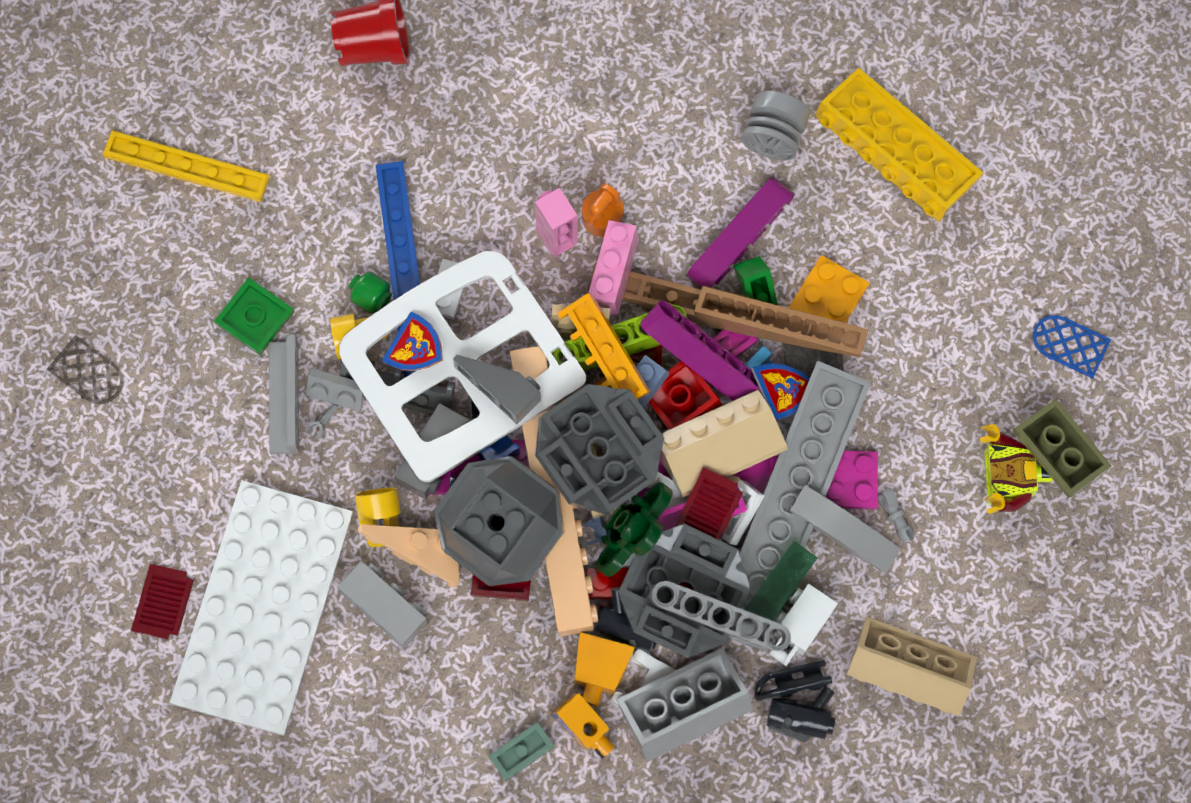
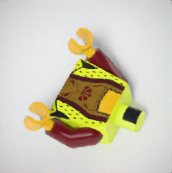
(1010, 472)

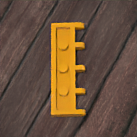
(604, 346)

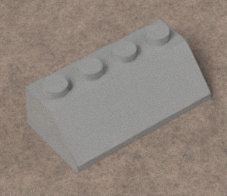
(685, 704)

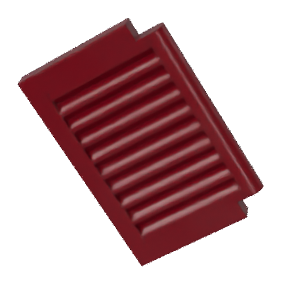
(710, 504)
(162, 602)

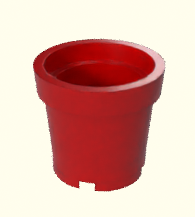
(371, 34)

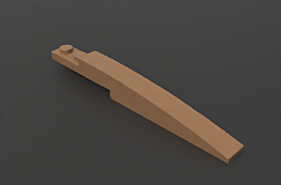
(746, 315)

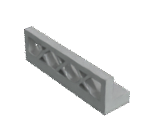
(284, 396)

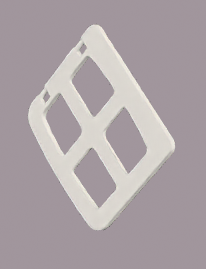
(441, 455)

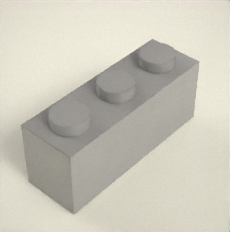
(383, 603)

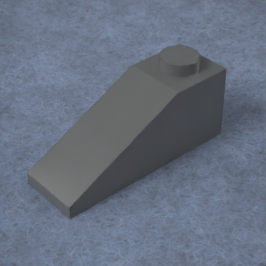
(502, 386)

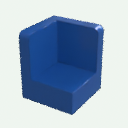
(502, 448)

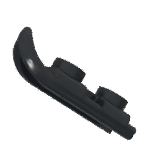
(788, 686)

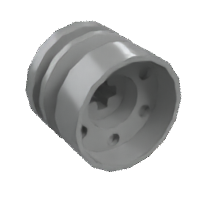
(775, 125)

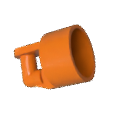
(600, 208)

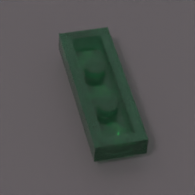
(781, 582)

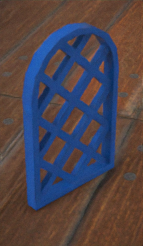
(1071, 324)

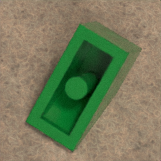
(755, 280)

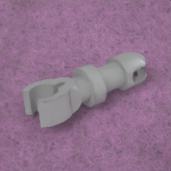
(889, 502)

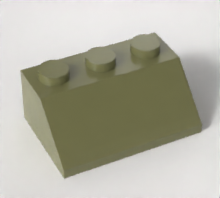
(1062, 448)

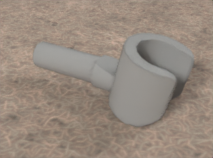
(322, 422)

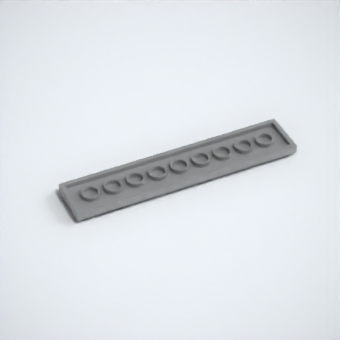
(812, 457)

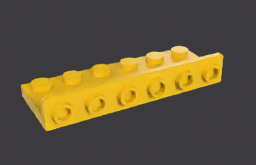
(897, 144)

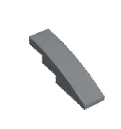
(845, 529)

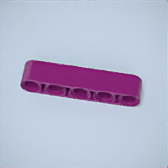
(741, 231)
(699, 351)

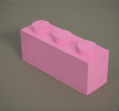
(556, 222)
(614, 265)

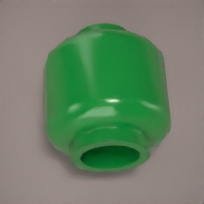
(369, 292)

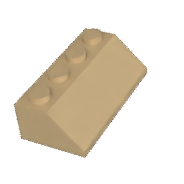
(722, 441)
(912, 666)

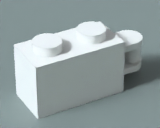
(803, 621)

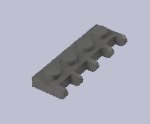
(424, 402)

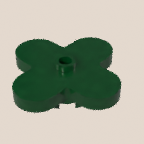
(633, 529)

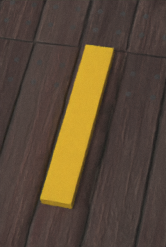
(186, 166)

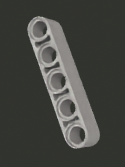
(734, 616)

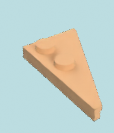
(416, 547)

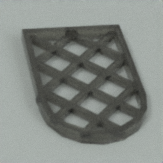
(81, 392)

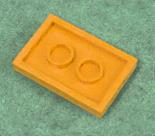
(830, 291)

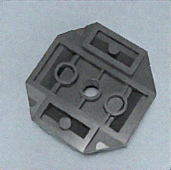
(619, 428)
(530, 516)
(688, 558)

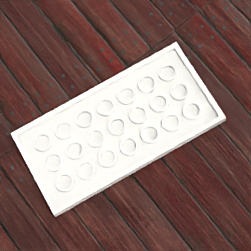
(262, 608)

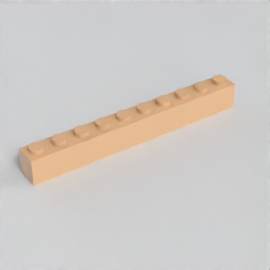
(566, 560)

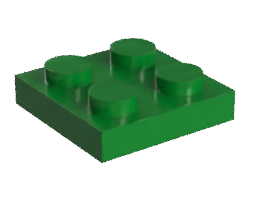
(254, 316)

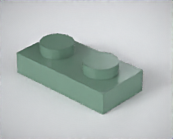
(521, 751)

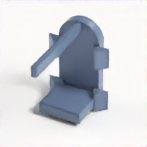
(598, 528)

